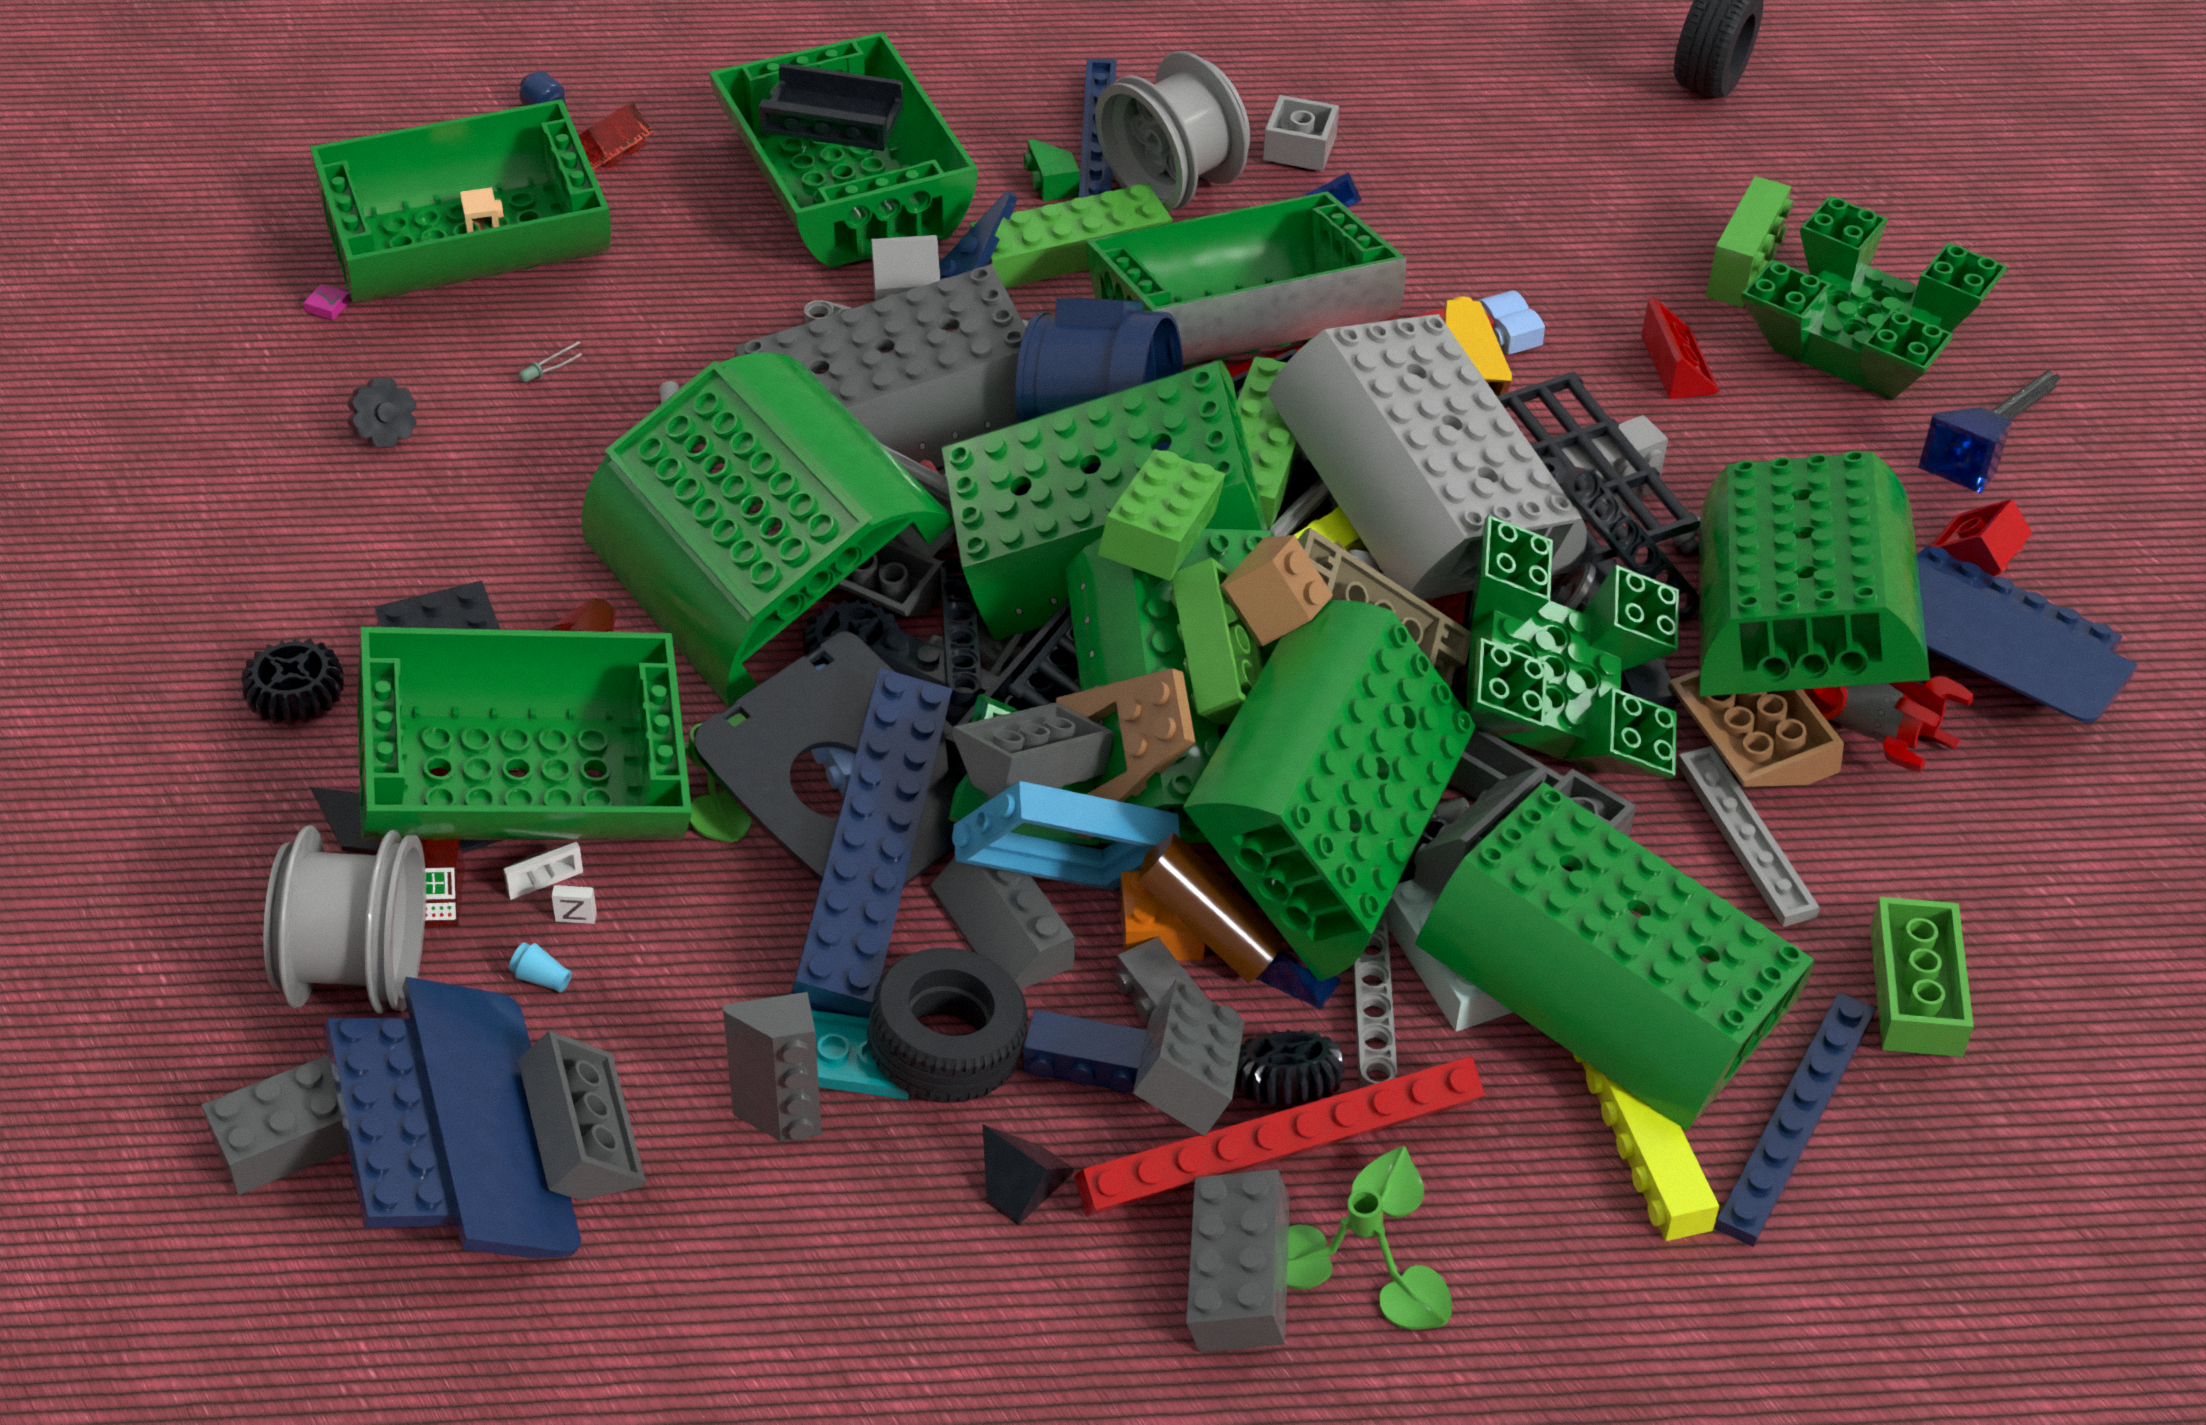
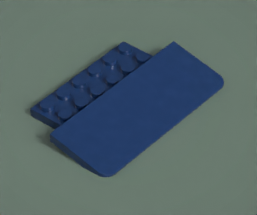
(2020, 638)
(446, 1123)

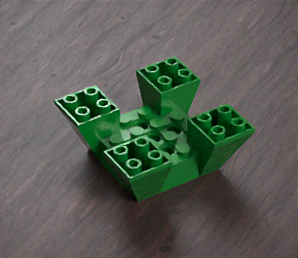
(1858, 317)
(1556, 672)

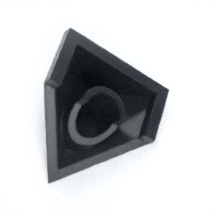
(343, 814)
(1019, 1174)

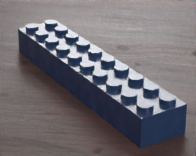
(872, 845)

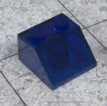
(1965, 446)

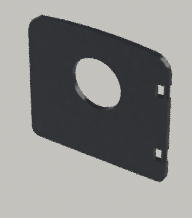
(805, 712)

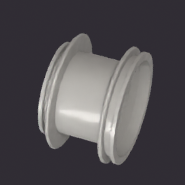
(1174, 129)
(345, 918)

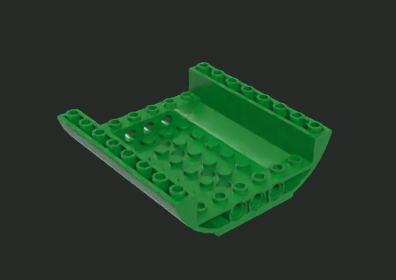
(687, 536)

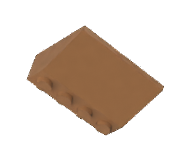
(1765, 735)

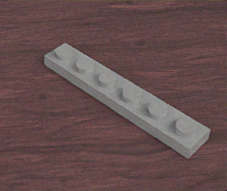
(1748, 836)

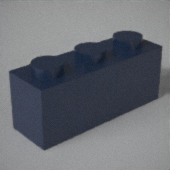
(1083, 1051)

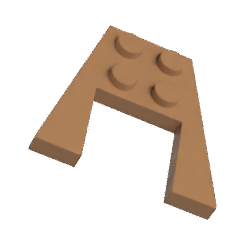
(1152, 725)

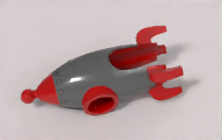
(1893, 713)

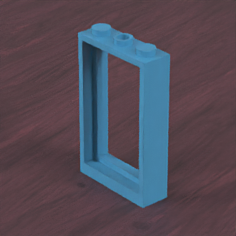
(986, 838)

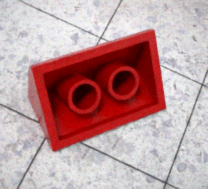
(1676, 354)

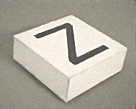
(574, 904)

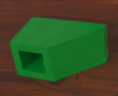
(1051, 170)

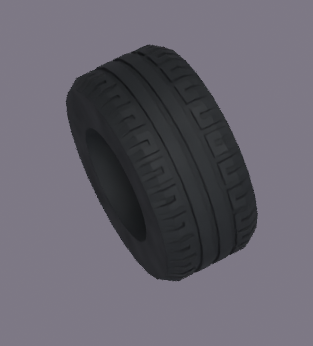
(1716, 44)
(938, 1064)

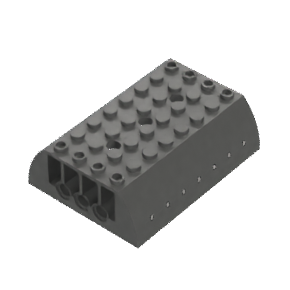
(933, 381)

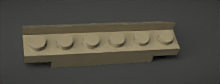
(1353, 580)

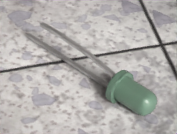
(536, 371)

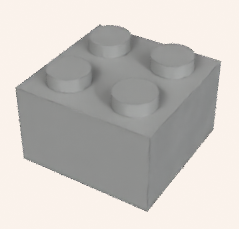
(1301, 133)

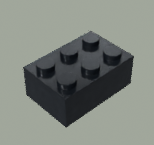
(450, 608)

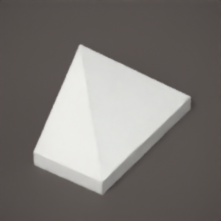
(542, 869)

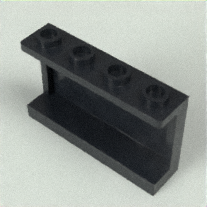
(832, 107)

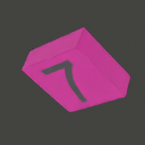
(326, 302)

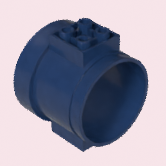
(1091, 353)

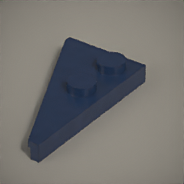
(980, 242)

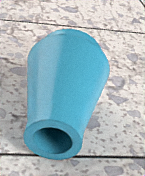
(536, 966)

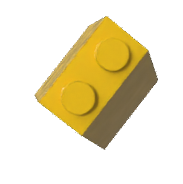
(1475, 335)

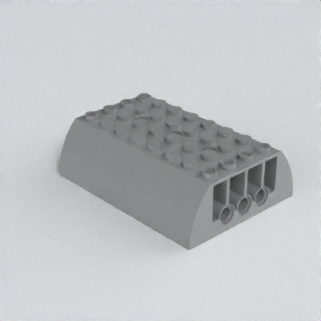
(1419, 451)

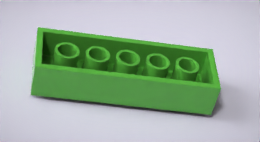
(1053, 237)
(1268, 437)

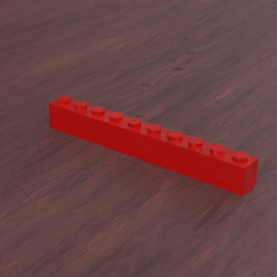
(1278, 1136)

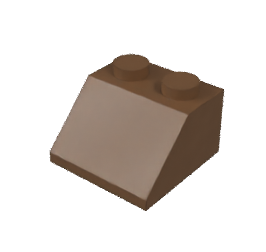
(1275, 589)

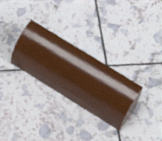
(1210, 907)

